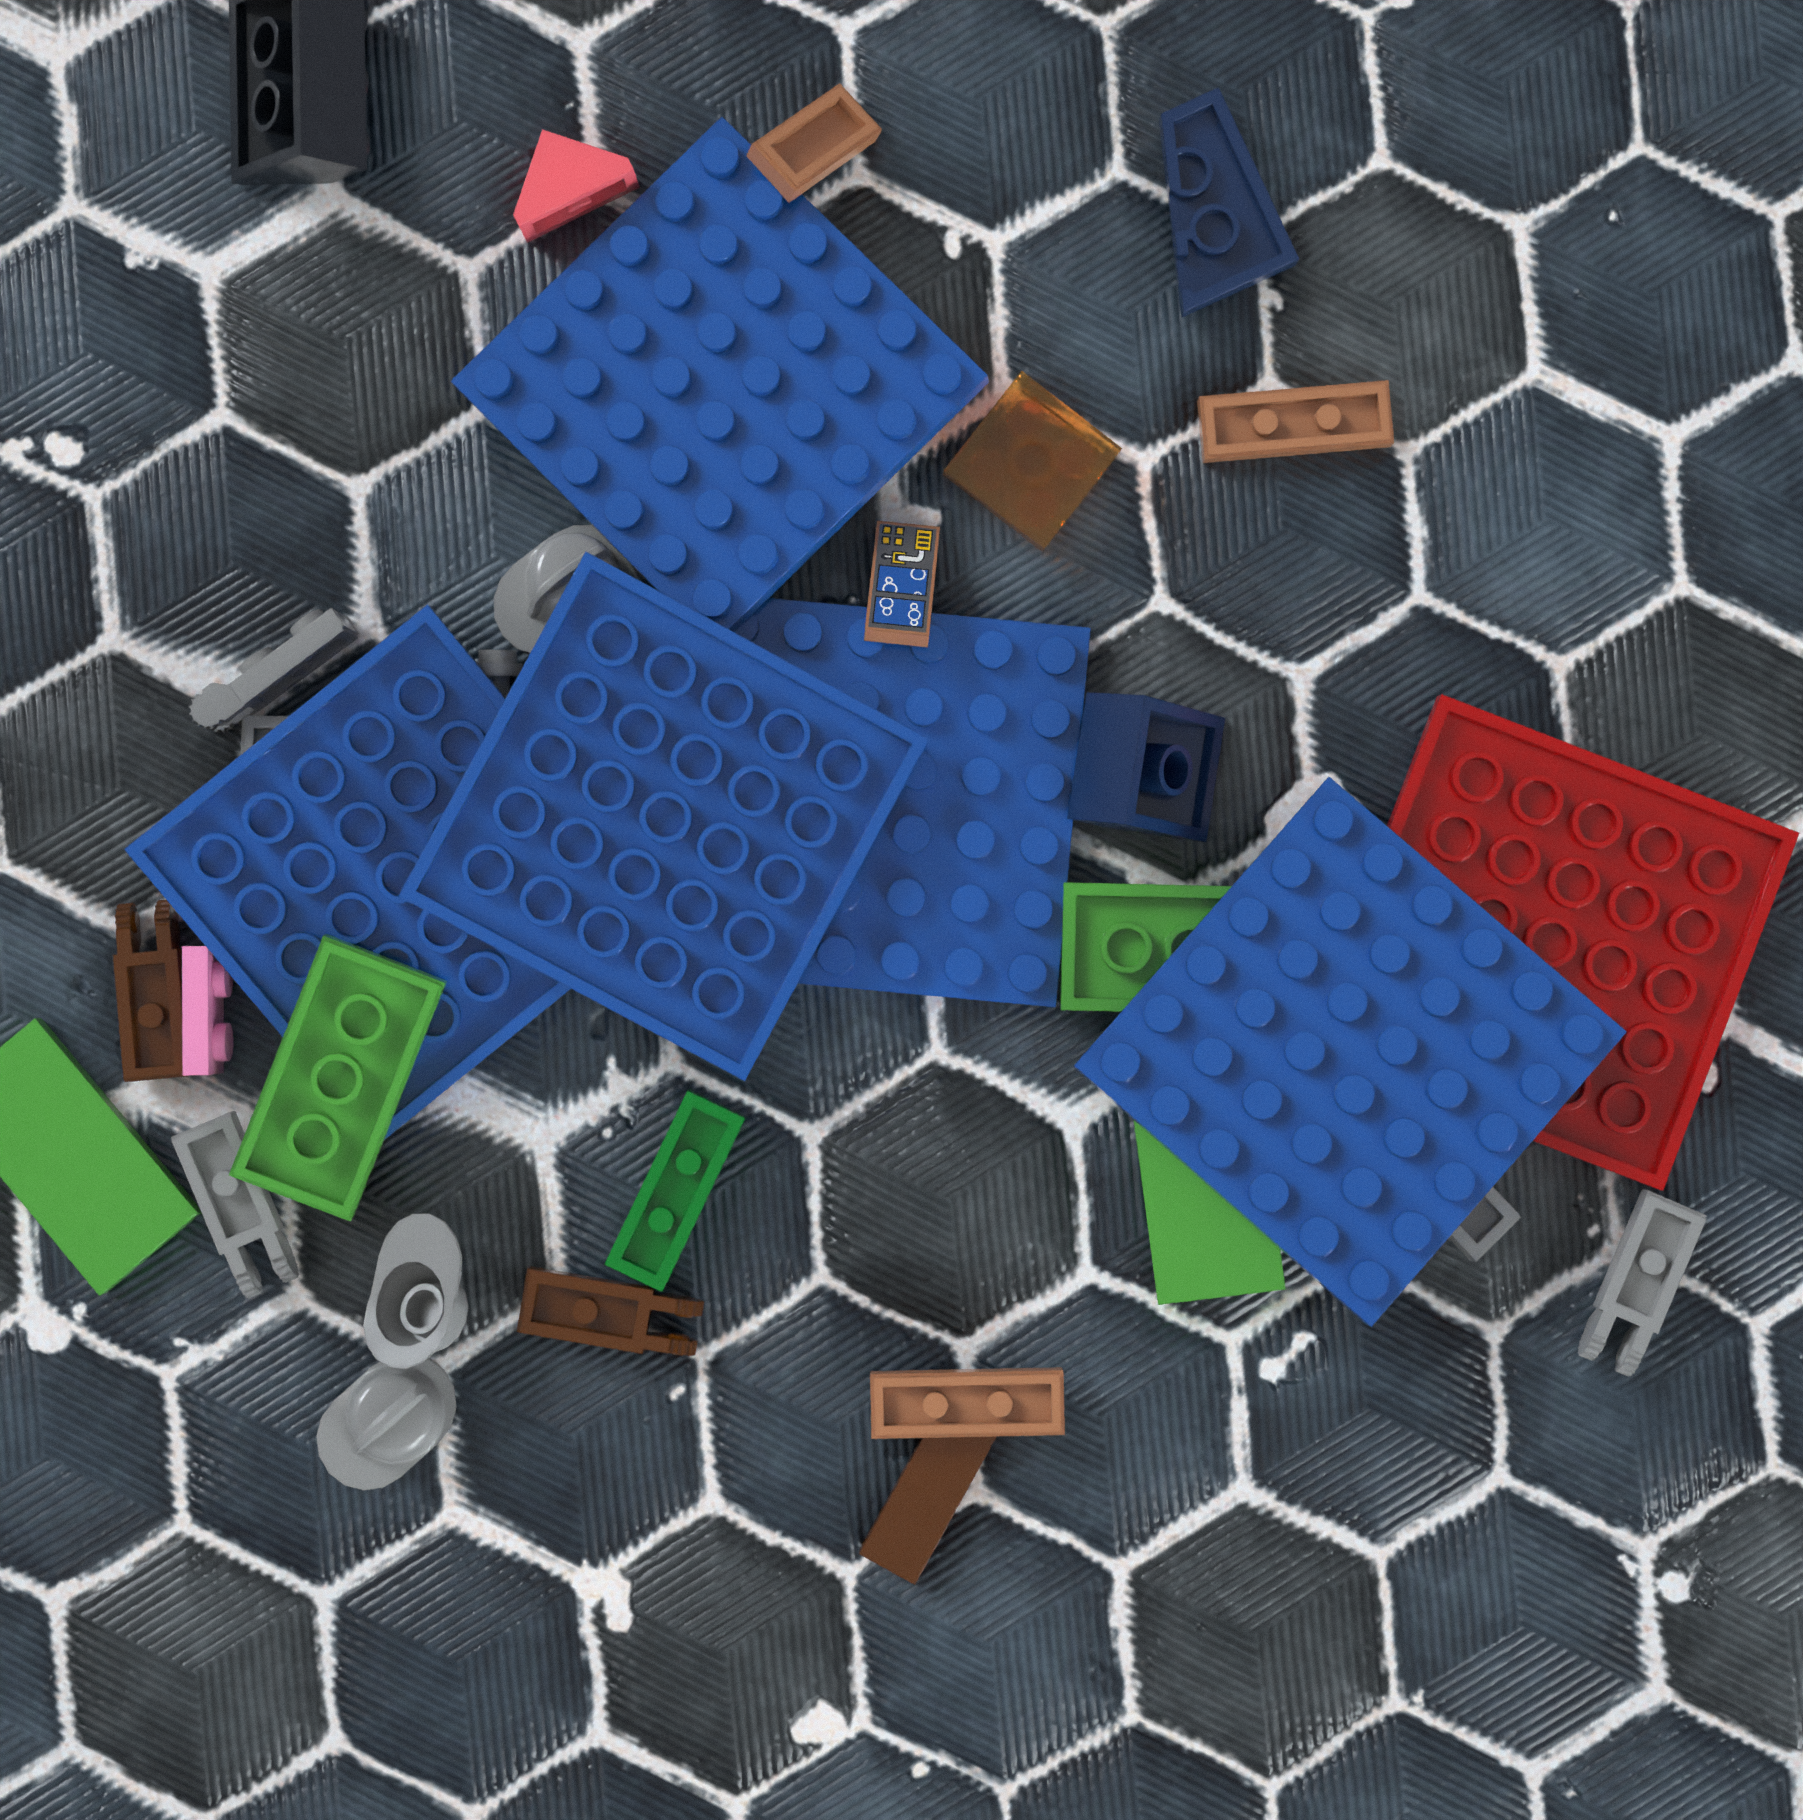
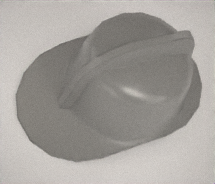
(538, 580)
(415, 1293)
(385, 1423)

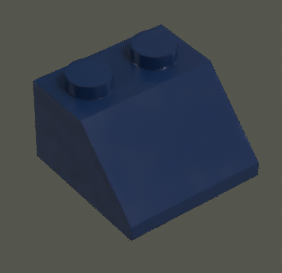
(1146, 766)

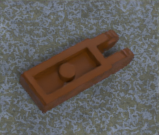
(149, 995)
(602, 1312)

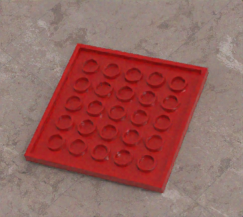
(1619, 888)

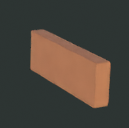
(1295, 421)
(967, 1403)

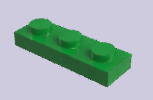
(675, 1190)

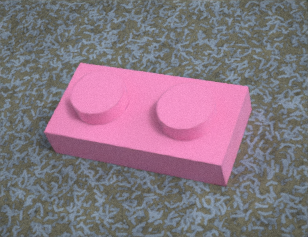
(204, 1034)

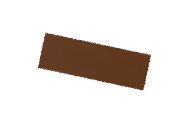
(923, 1503)

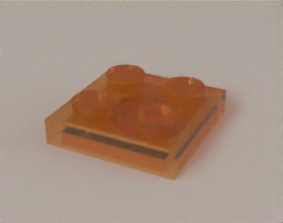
(1032, 461)

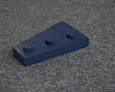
(1218, 206)

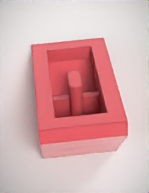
(568, 182)

